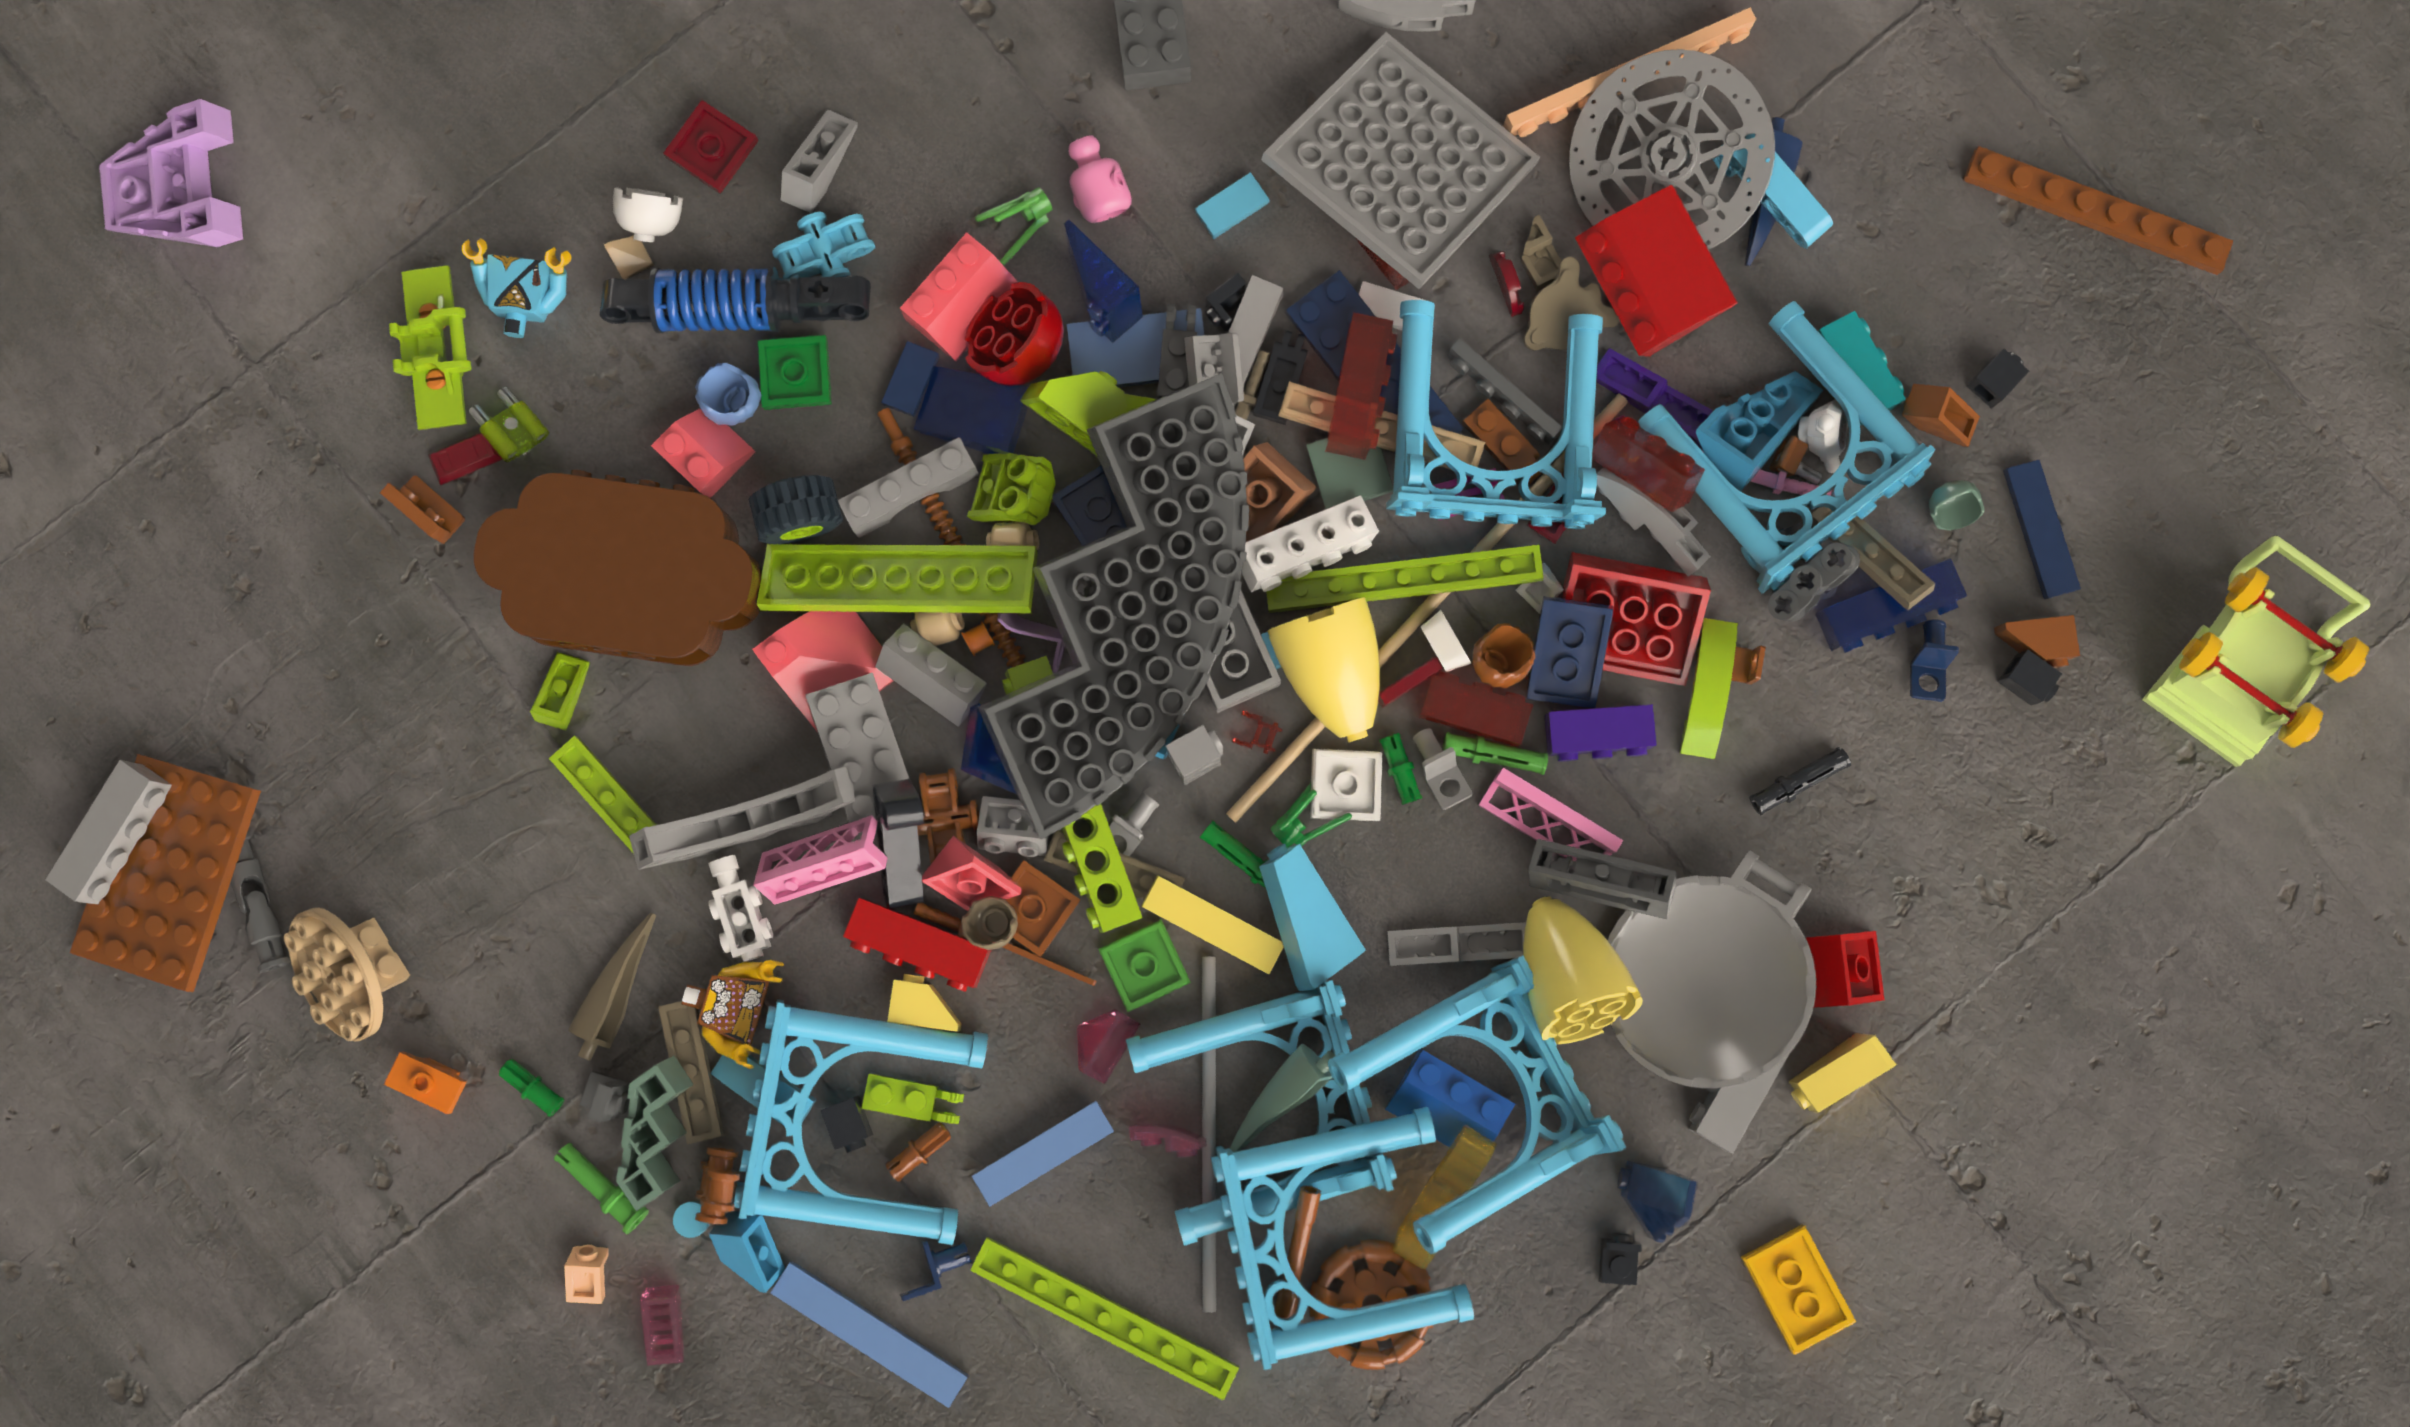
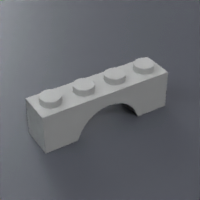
(884, 498)

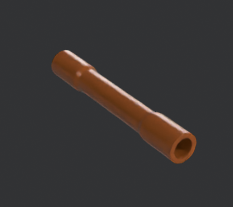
(1304, 1219)

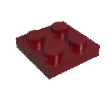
(711, 146)

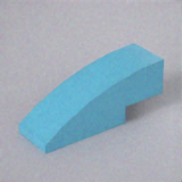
(743, 1082)

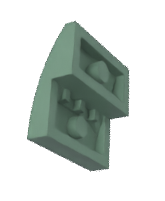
(1349, 477)

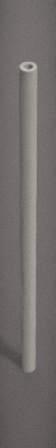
(1209, 1133)

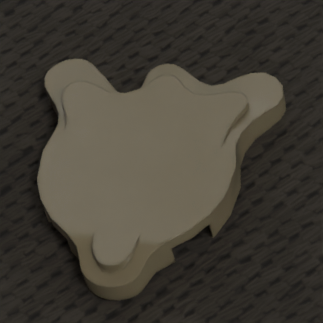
(1558, 301)

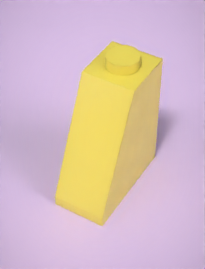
(1841, 1072)

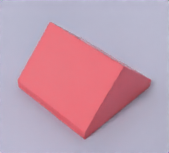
(967, 876)

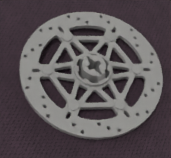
(1688, 67)

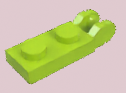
(908, 1099)

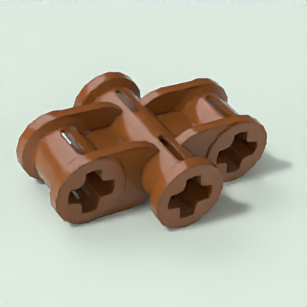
(941, 807)
(717, 1185)

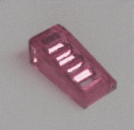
(662, 1295)

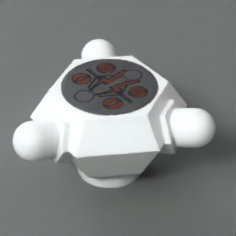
(1825, 433)

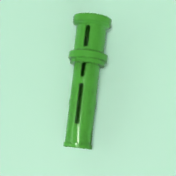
(611, 1197)

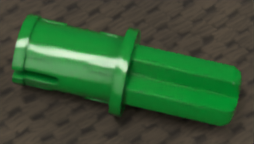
(531, 1087)

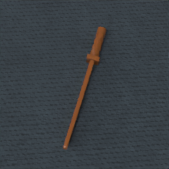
(954, 924)

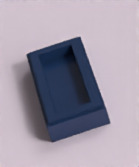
(910, 379)

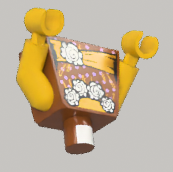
(733, 1007)

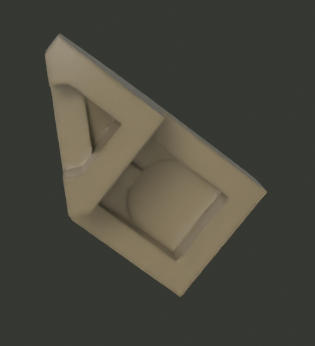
(1539, 256)

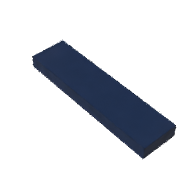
(2041, 529)

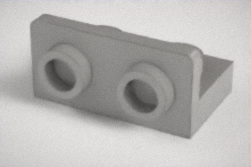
(1007, 828)

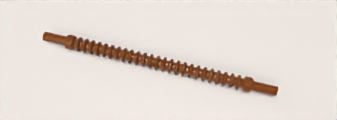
(902, 447)

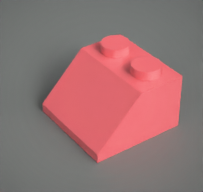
(703, 451)

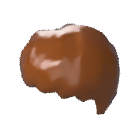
(1503, 656)

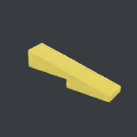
(1213, 924)

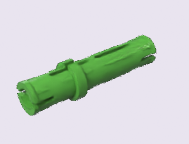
(1496, 753)

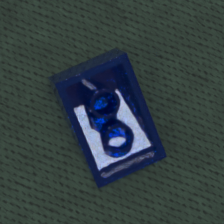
(1107, 291)
(972, 408)

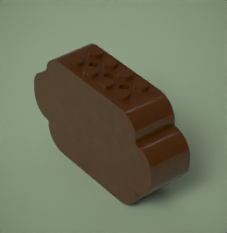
(619, 568)

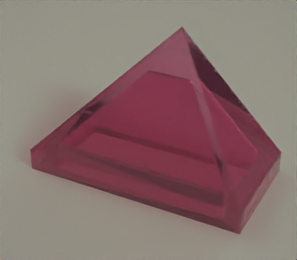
(1103, 1043)

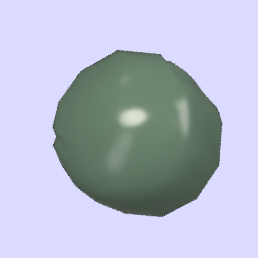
(1955, 505)

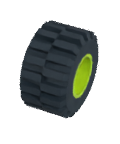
(795, 509)

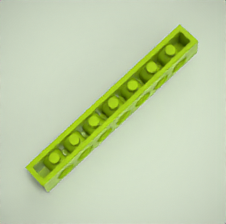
(1124, 906)

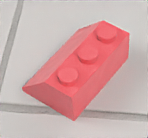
(954, 293)

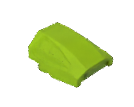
(1013, 489)

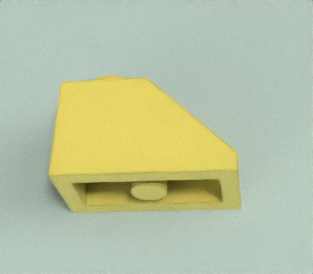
(920, 1005)

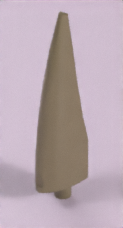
(608, 998)

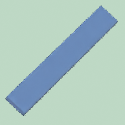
(869, 1334)

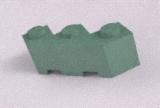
(649, 1130)

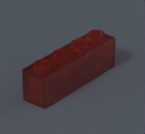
(1360, 385)

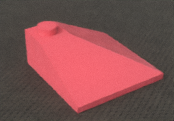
(820, 653)

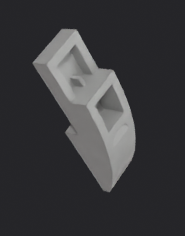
(1406, 14)
(1666, 527)

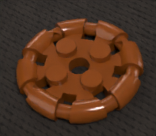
(1365, 1282)

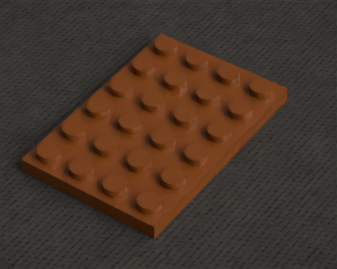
(174, 881)

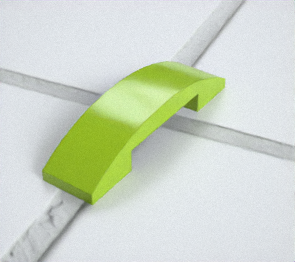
(1710, 688)

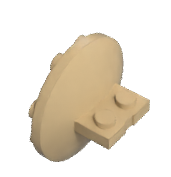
(343, 971)

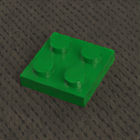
(794, 372)

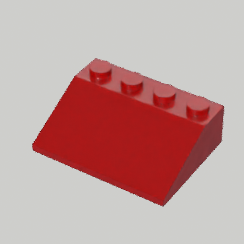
(1656, 271)
(1653, 614)

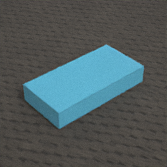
(1232, 205)

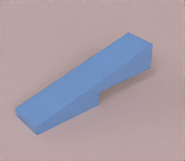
(1042, 1153)

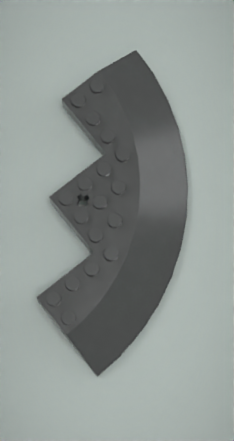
(1149, 610)

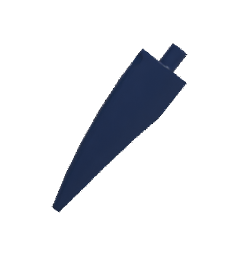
(1762, 221)

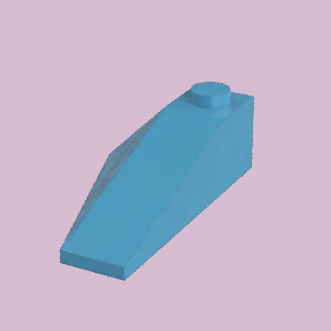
(1750, 430)

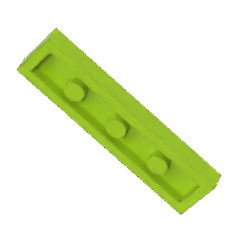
(601, 789)

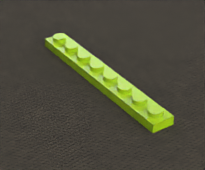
(1408, 578)
(1105, 1318)

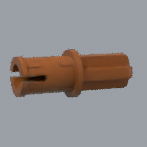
(918, 1151)

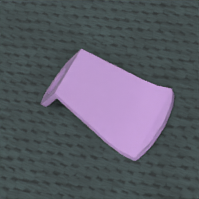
(1026, 627)

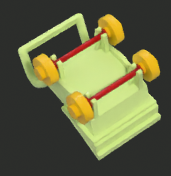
(2258, 664)

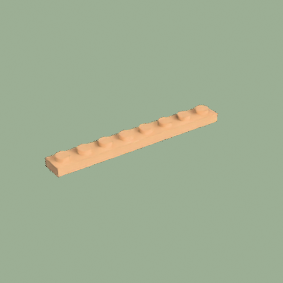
(1556, 107)

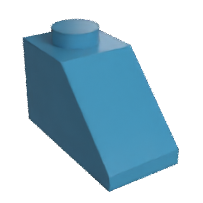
(748, 1249)

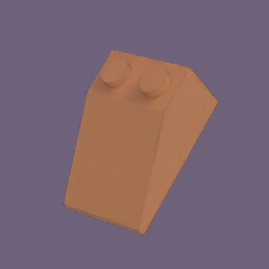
(1273, 490)

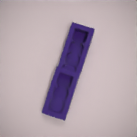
(1646, 390)

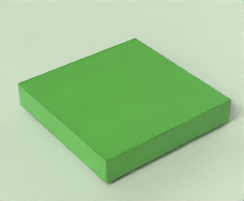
(1144, 965)

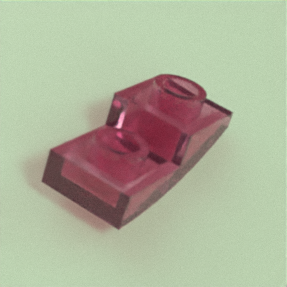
(1176, 1138)

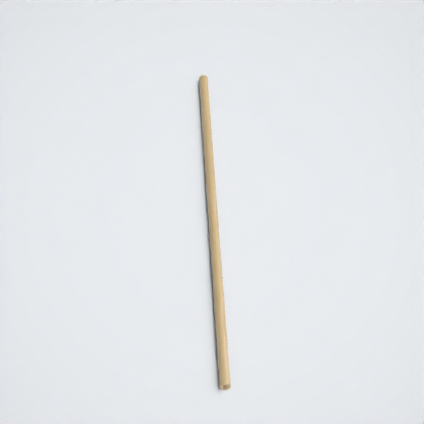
(1405, 630)

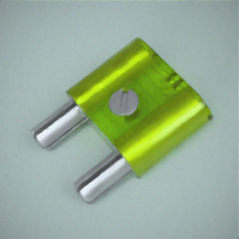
(512, 430)

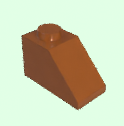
(1940, 413)
(2048, 638)

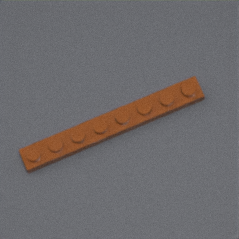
(2098, 210)

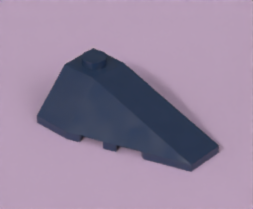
(1657, 1197)

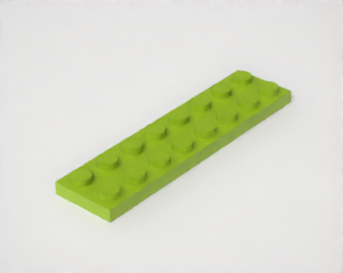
(898, 578)

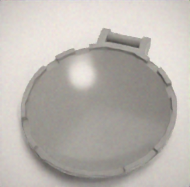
(1718, 980)

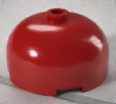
(1015, 336)

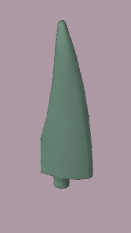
(1291, 1085)

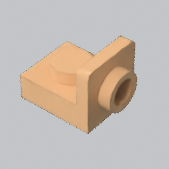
(585, 1274)

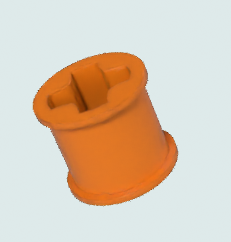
(978, 638)

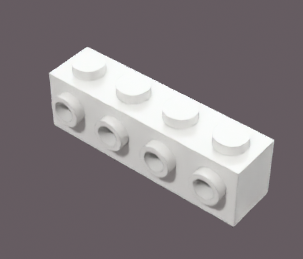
(1308, 543)

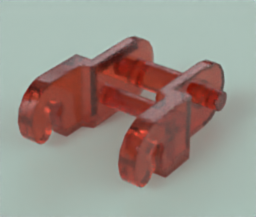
(1270, 738)

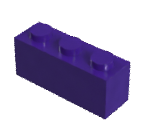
(1600, 732)

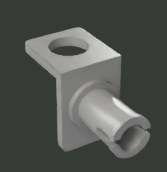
(1439, 767)
(1131, 824)

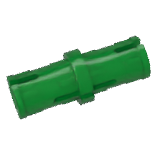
(1400, 769)

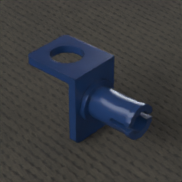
(1932, 661)
(939, 1263)

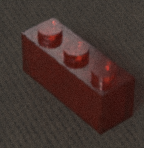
(1647, 463)
(1476, 709)

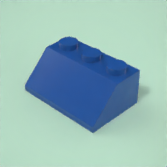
(1451, 1099)

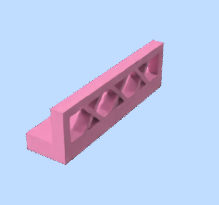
(1548, 807)
(819, 868)

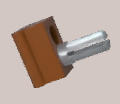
(1789, 460)

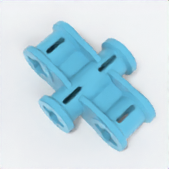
(834, 244)

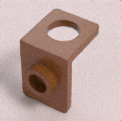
(1748, 664)

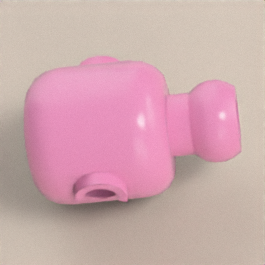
(1098, 183)

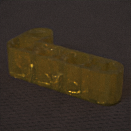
(1451, 1178)

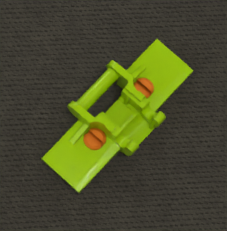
(422, 347)

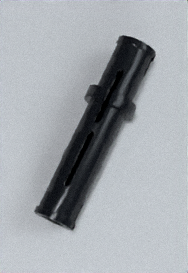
(1788, 787)

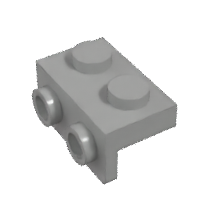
(1212, 356)

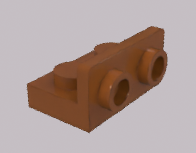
(425, 508)

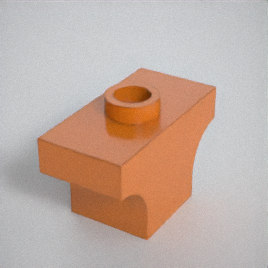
(426, 1081)

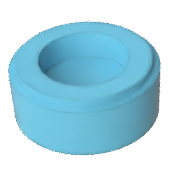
(685, 1222)

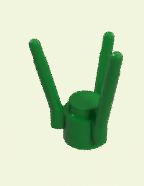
(1290, 827)

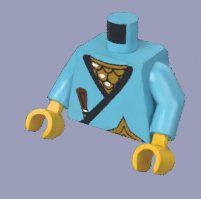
(518, 286)

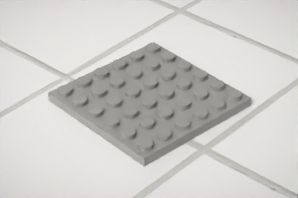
(1401, 159)

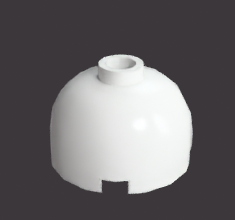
(646, 212)

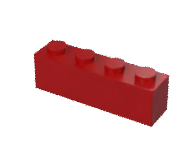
(917, 943)

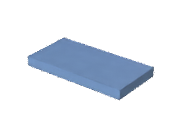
(1133, 356)

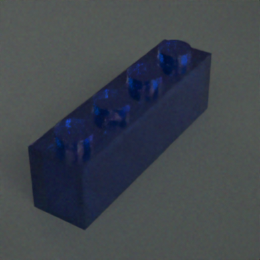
(1878, 612)

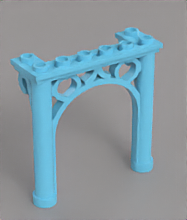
(1900, 455)
(1412, 482)
(1250, 1025)
(1589, 1135)
(834, 1206)
(1344, 1325)

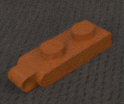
(1501, 438)

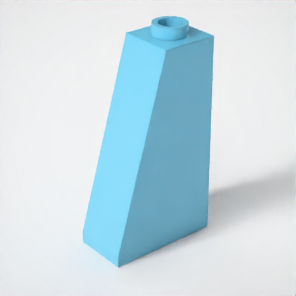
(1308, 918)

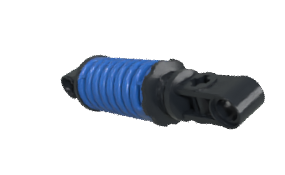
(731, 301)

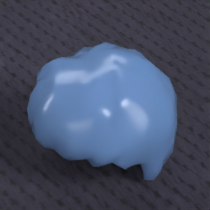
(727, 394)

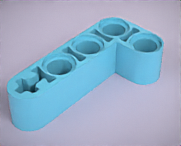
(1786, 199)

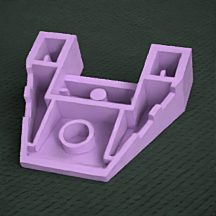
(165, 183)

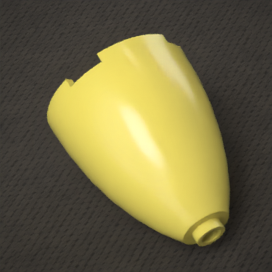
(1333, 665)
(1575, 974)

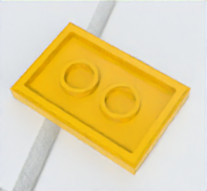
(1798, 1289)

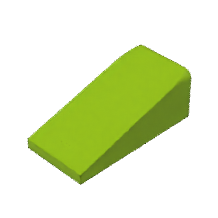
(560, 691)

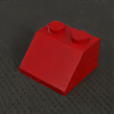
(1846, 969)

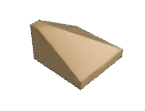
(628, 256)

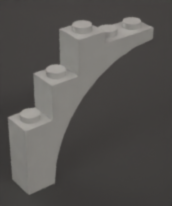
(743, 822)

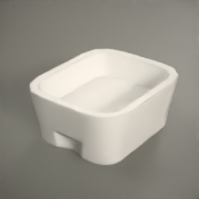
(1445, 642)

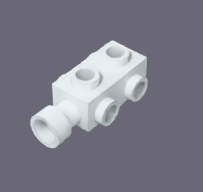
(736, 921)

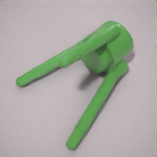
(1031, 206)

